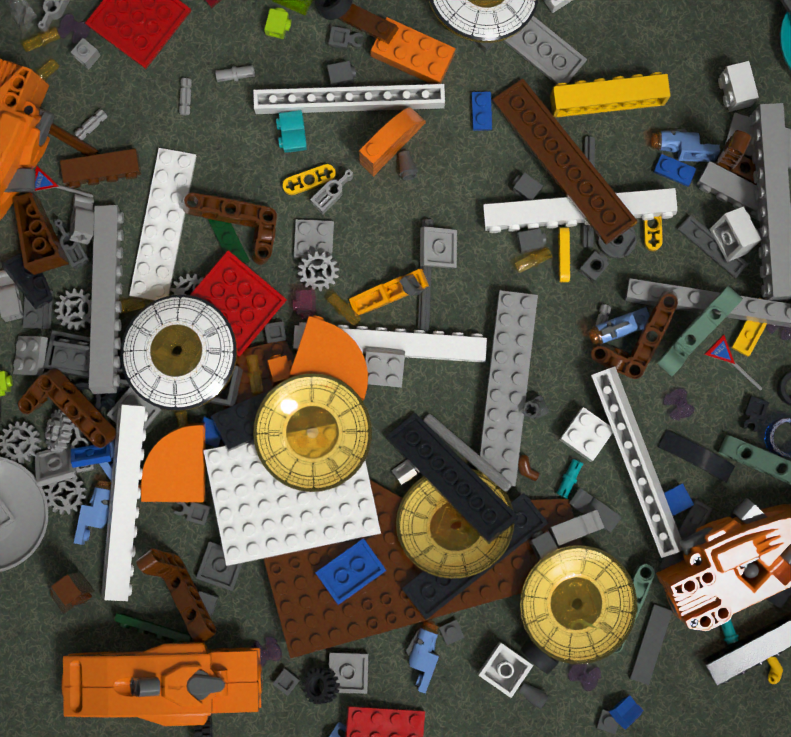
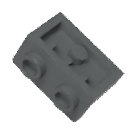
(71, 355)

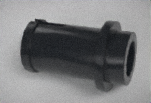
(109, 399)

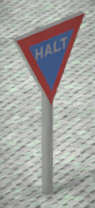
(44, 182)
(721, 351)

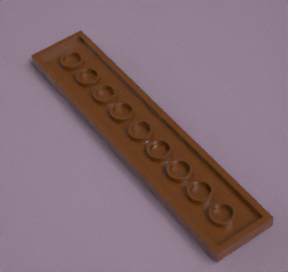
(564, 161)

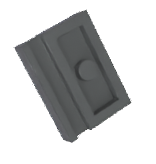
(38, 318)

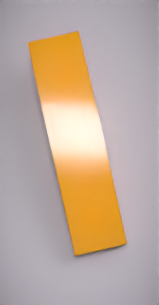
(384, 294)

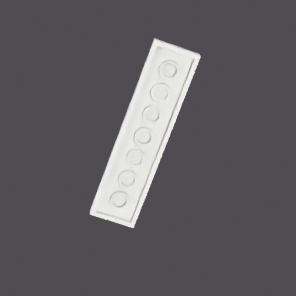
(162, 225)

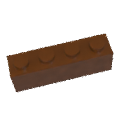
(100, 168)

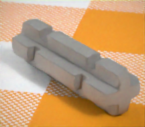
(185, 96)
(91, 124)
(604, 312)

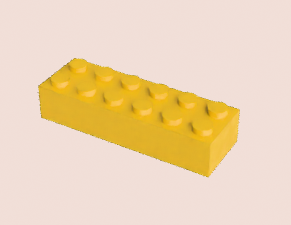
(610, 95)

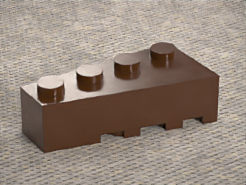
(37, 237)
(71, 591)

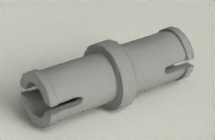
(235, 73)

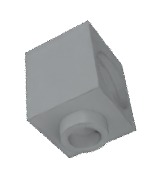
(85, 53)

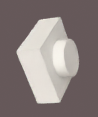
(404, 472)

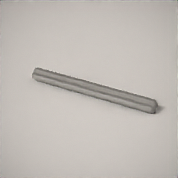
(468, 453)

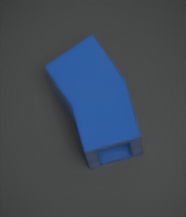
(212, 435)
(678, 499)
(626, 712)

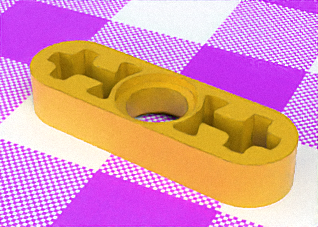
(320, 169)
(657, 237)
(564, 254)

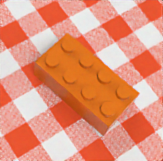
(415, 54)

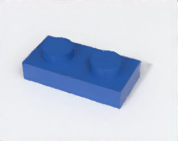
(481, 111)
(674, 170)
(90, 455)

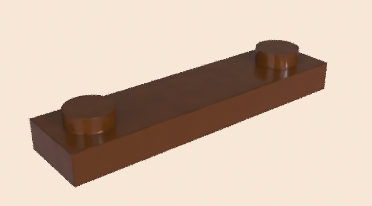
(370, 23)

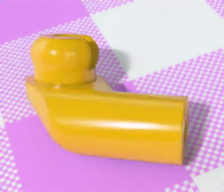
(775, 671)

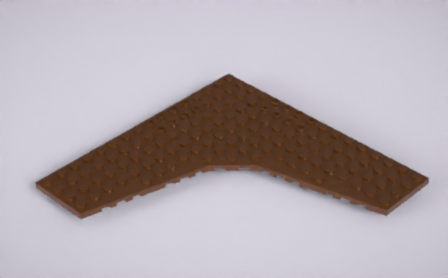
(309, 612)

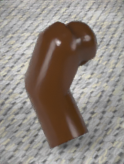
(525, 470)

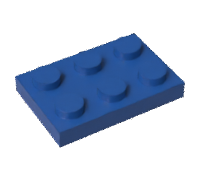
(350, 571)

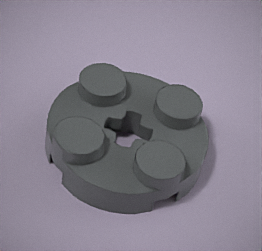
(619, 250)

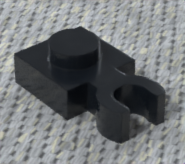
(756, 410)

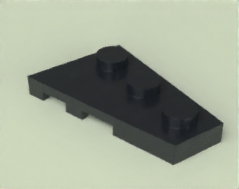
(32, 286)

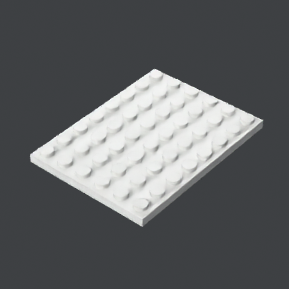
(269, 519)

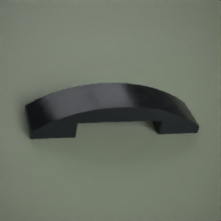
(696, 456)

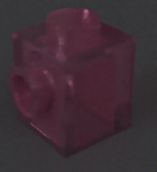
(305, 303)

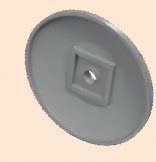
(21, 514)

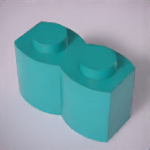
(292, 131)

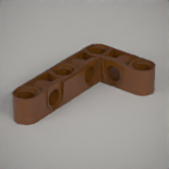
(733, 156)
(244, 214)
(645, 346)
(71, 403)
(185, 594)

